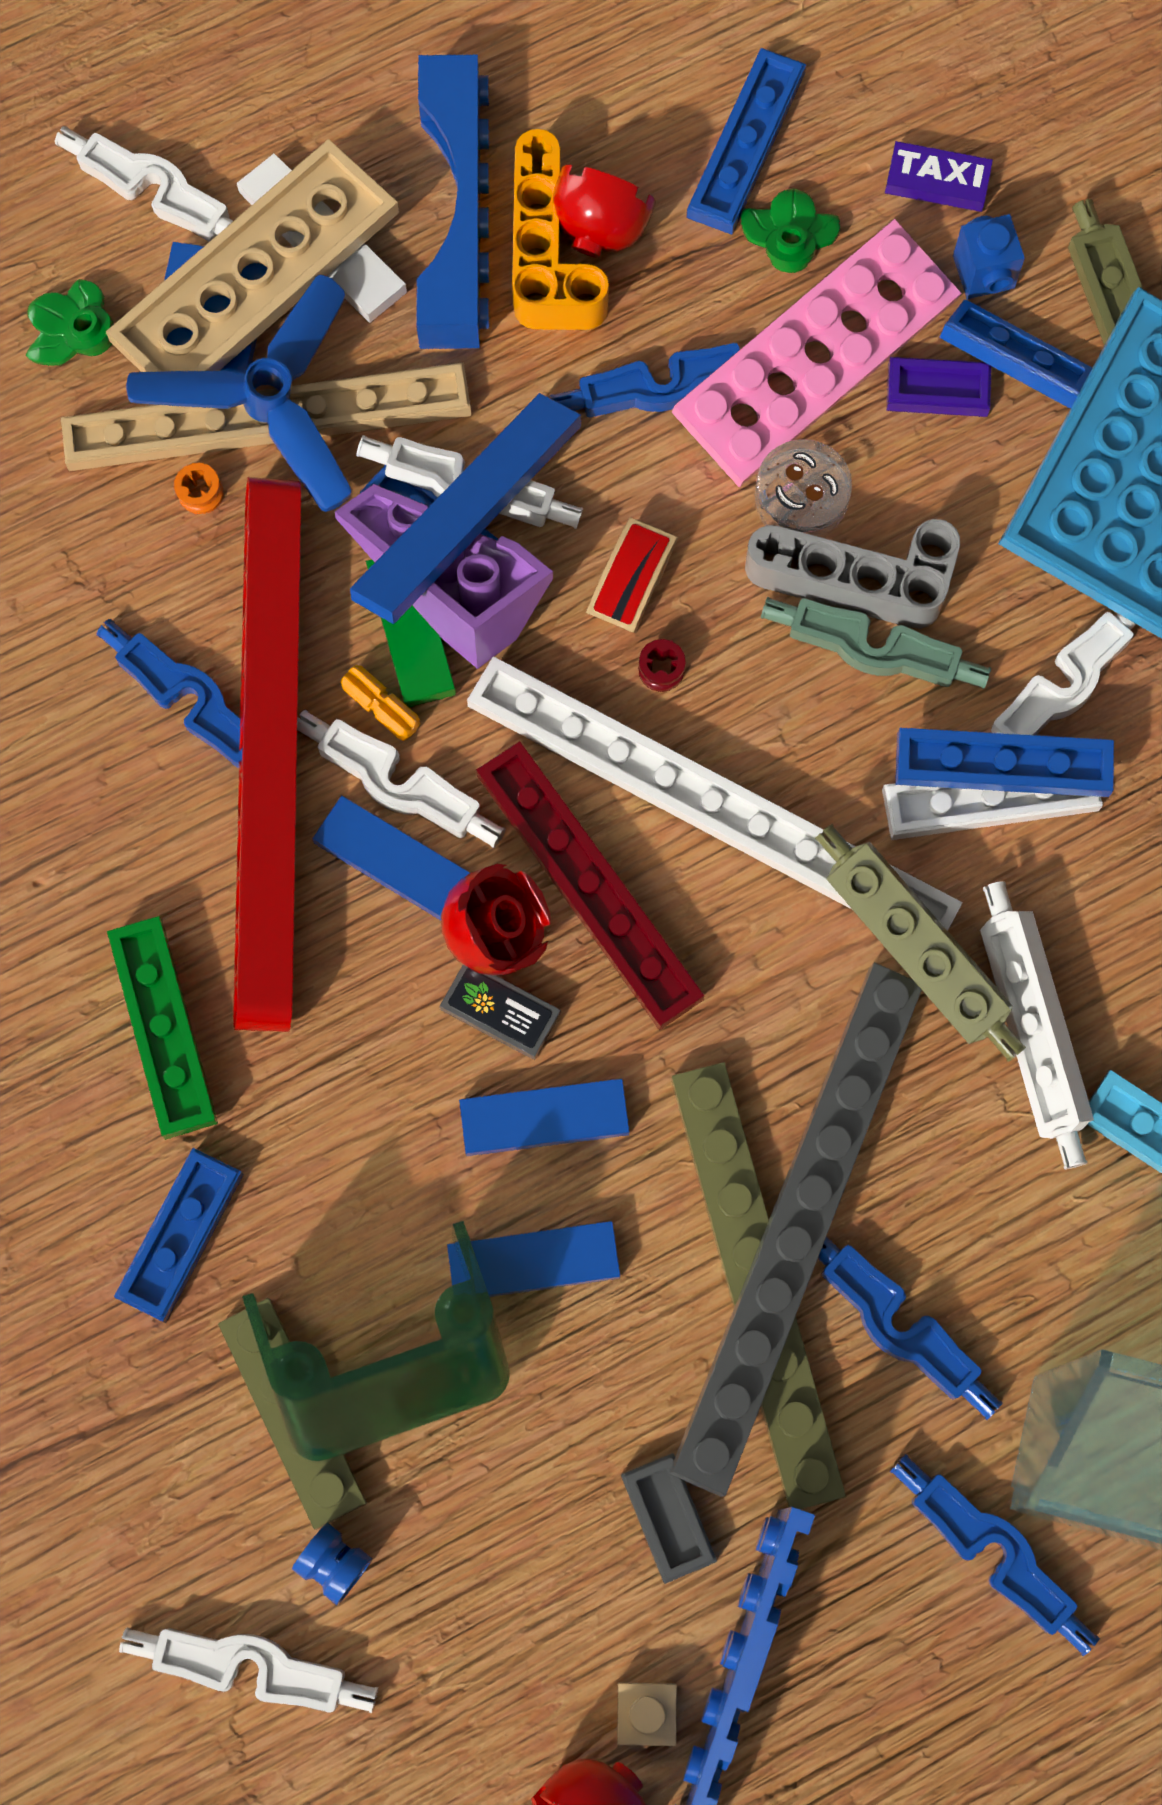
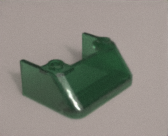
(397, 1393)

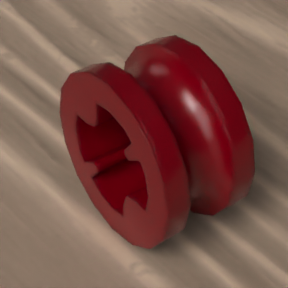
(661, 650)

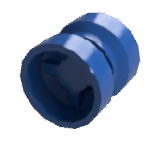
(332, 1563)

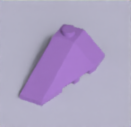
(479, 598)

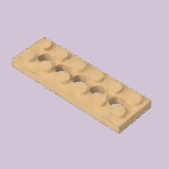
(249, 240)

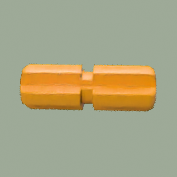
(373, 697)

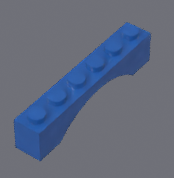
(449, 288)

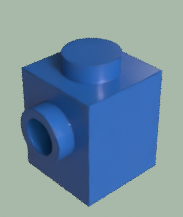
(988, 256)

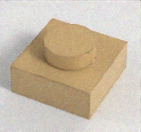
(646, 1714)

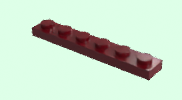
(590, 885)

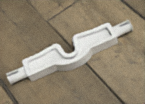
(132, 173)
(438, 468)
(1081, 664)
(421, 794)
(279, 1676)

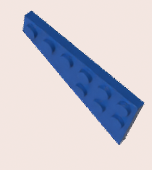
(746, 1653)

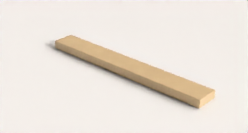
(332, 405)

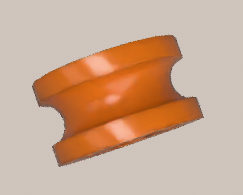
(208, 501)

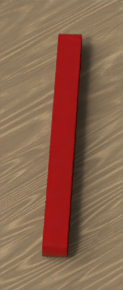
(268, 757)

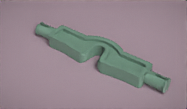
(903, 652)

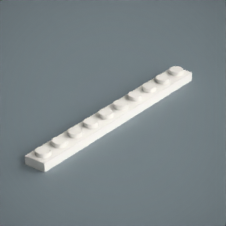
(670, 781)

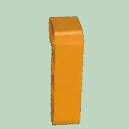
(541, 230)

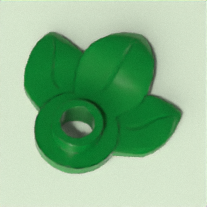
(790, 229)
(69, 324)

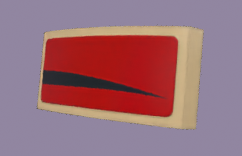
(632, 575)

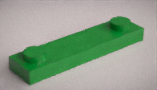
(162, 1028)

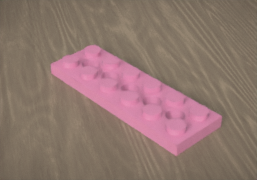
(816, 318)

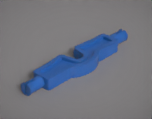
(635, 387)
(171, 681)
(925, 1341)
(1017, 1574)

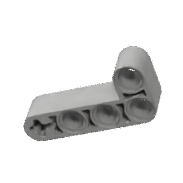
(853, 563)

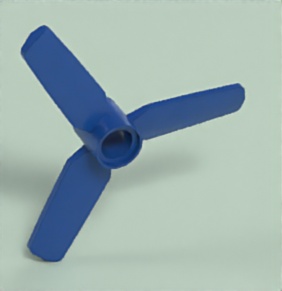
(287, 422)

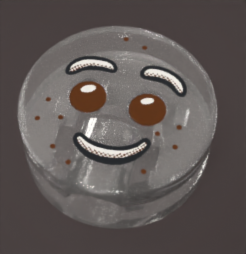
(803, 488)

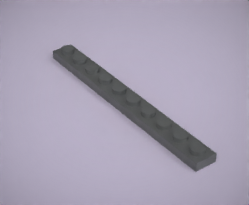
(795, 1232)

